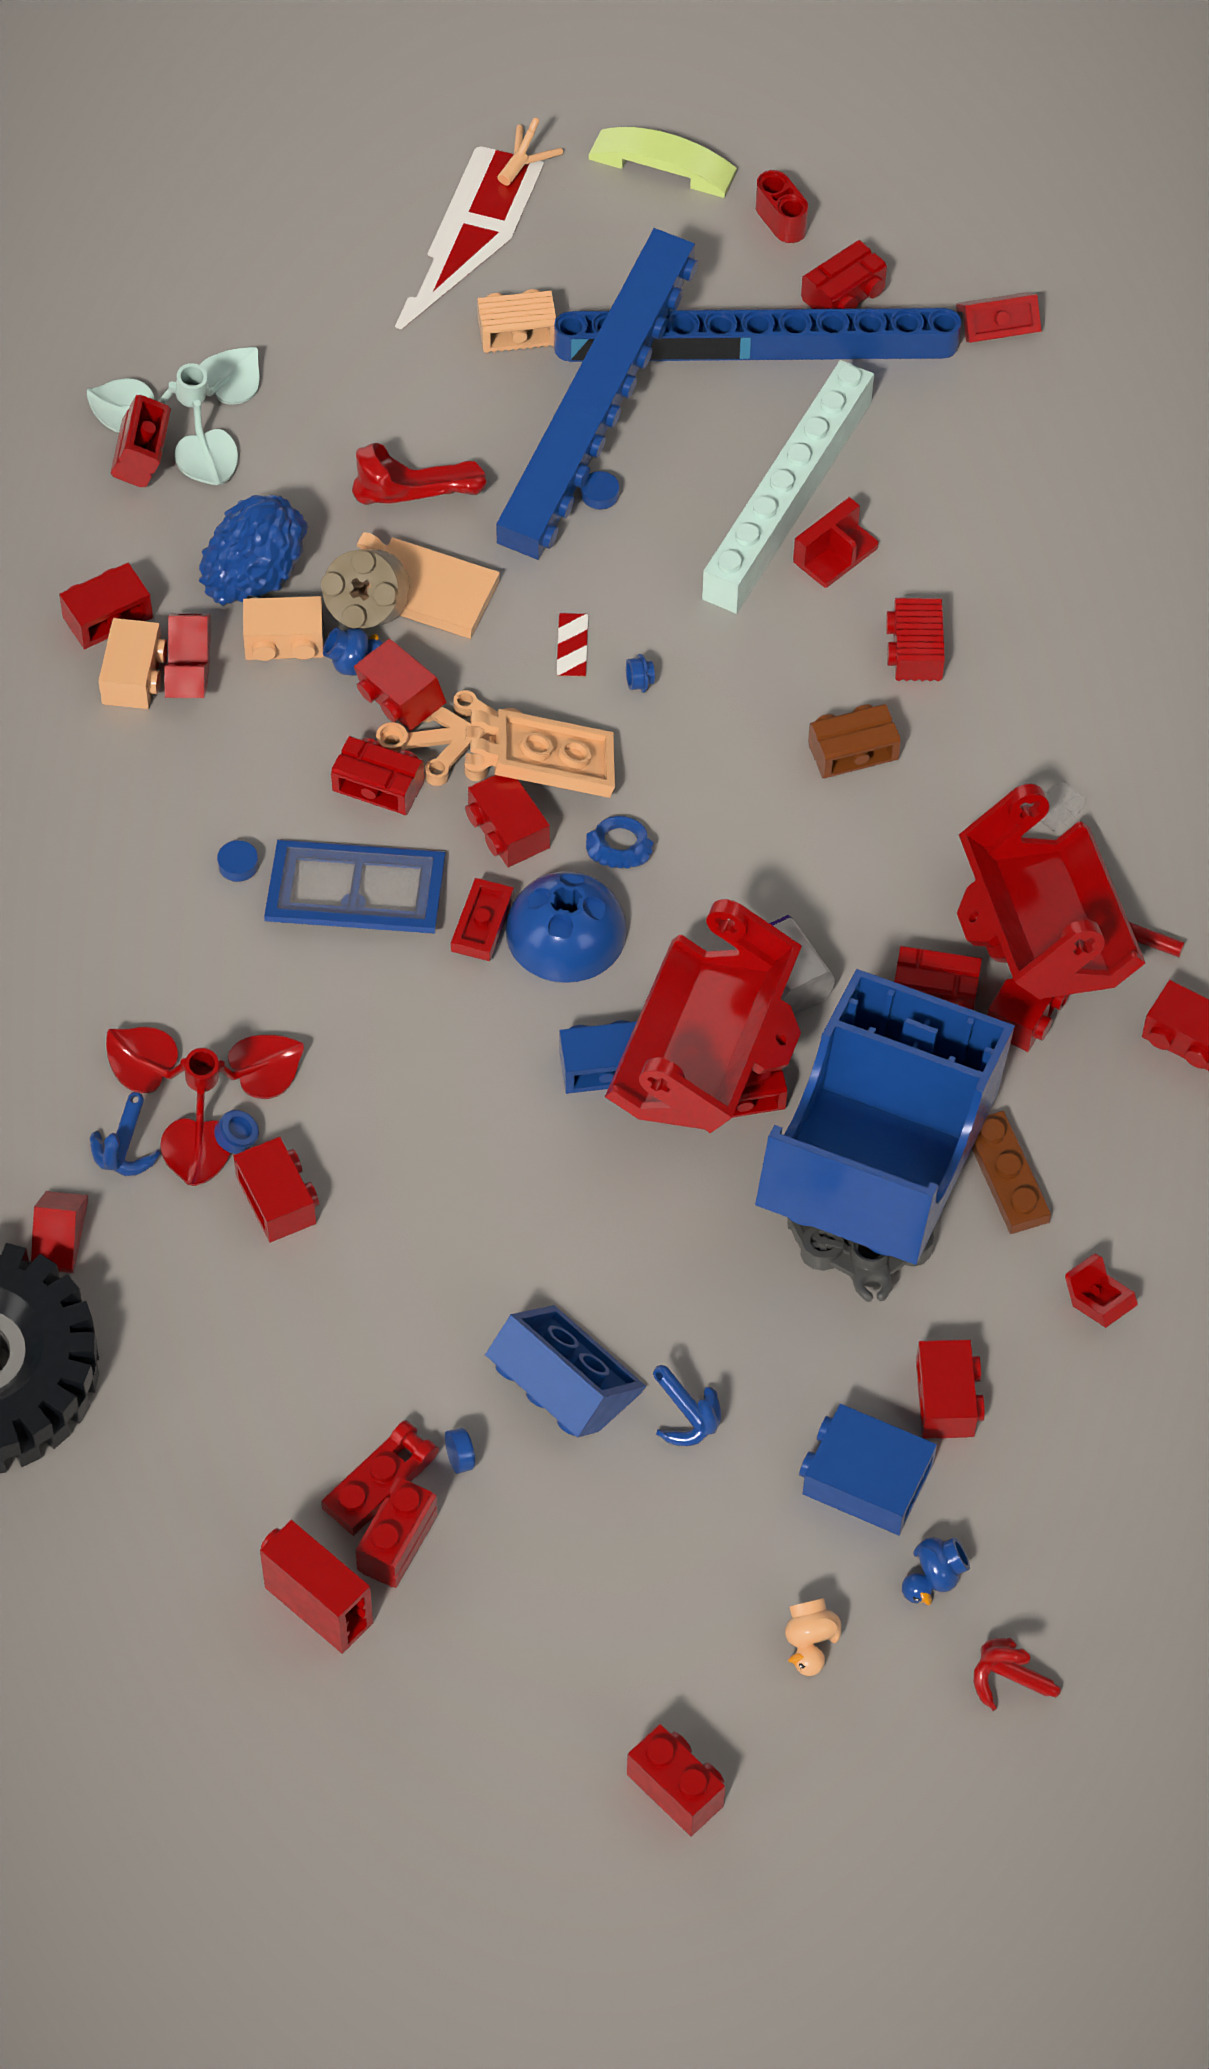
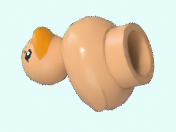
(811, 1625)

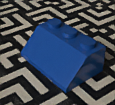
(563, 1370)

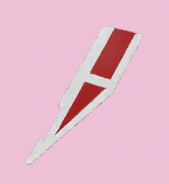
(474, 226)

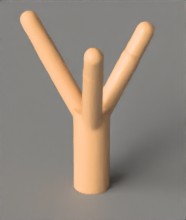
(520, 157)

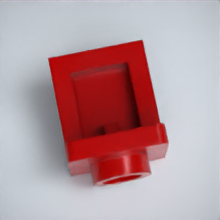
(1098, 1293)

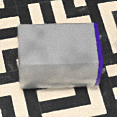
(810, 977)

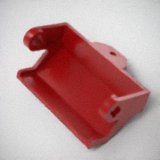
(1044, 902)
(710, 1024)

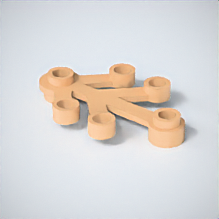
(452, 734)

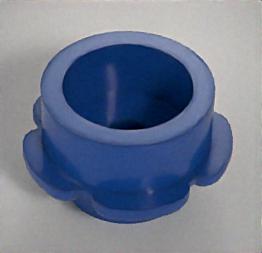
(639, 673)

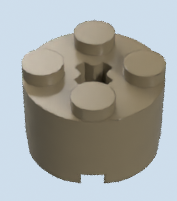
(344, 585)

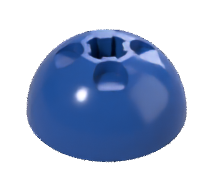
(566, 927)

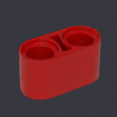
(781, 206)

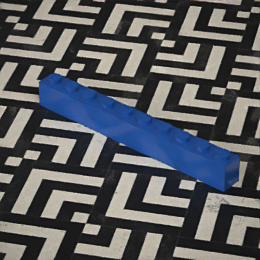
(596, 395)

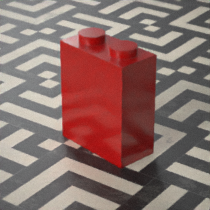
(316, 1585)

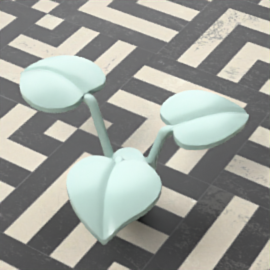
(202, 457)

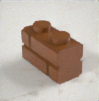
(854, 740)

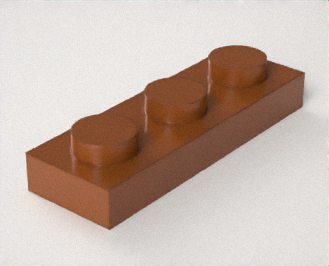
(1009, 1175)

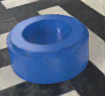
(600, 490)
(237, 861)
(236, 1131)
(460, 1450)

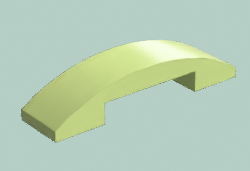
(667, 153)

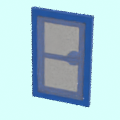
(355, 886)

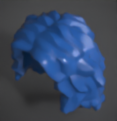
(252, 549)

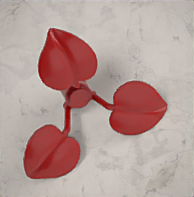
(147, 1054)

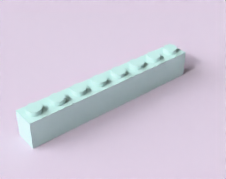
(787, 487)

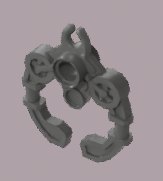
(827, 1251)

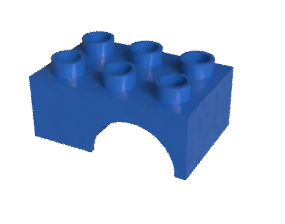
(885, 1117)

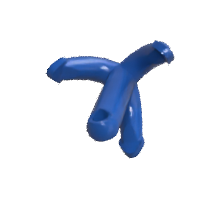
(117, 1144)
(703, 1416)

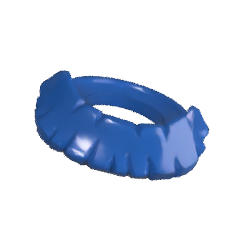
(601, 852)

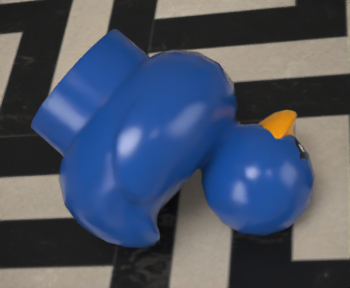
(349, 648)
(942, 1569)

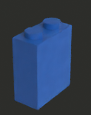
(867, 1468)

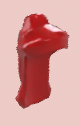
(389, 481)

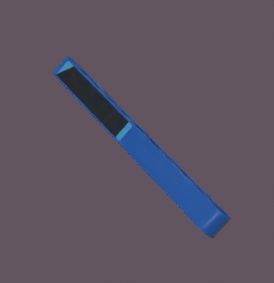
(781, 334)

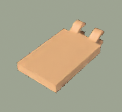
(442, 587)
(542, 751)

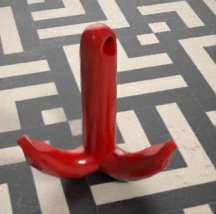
(1003, 1659)

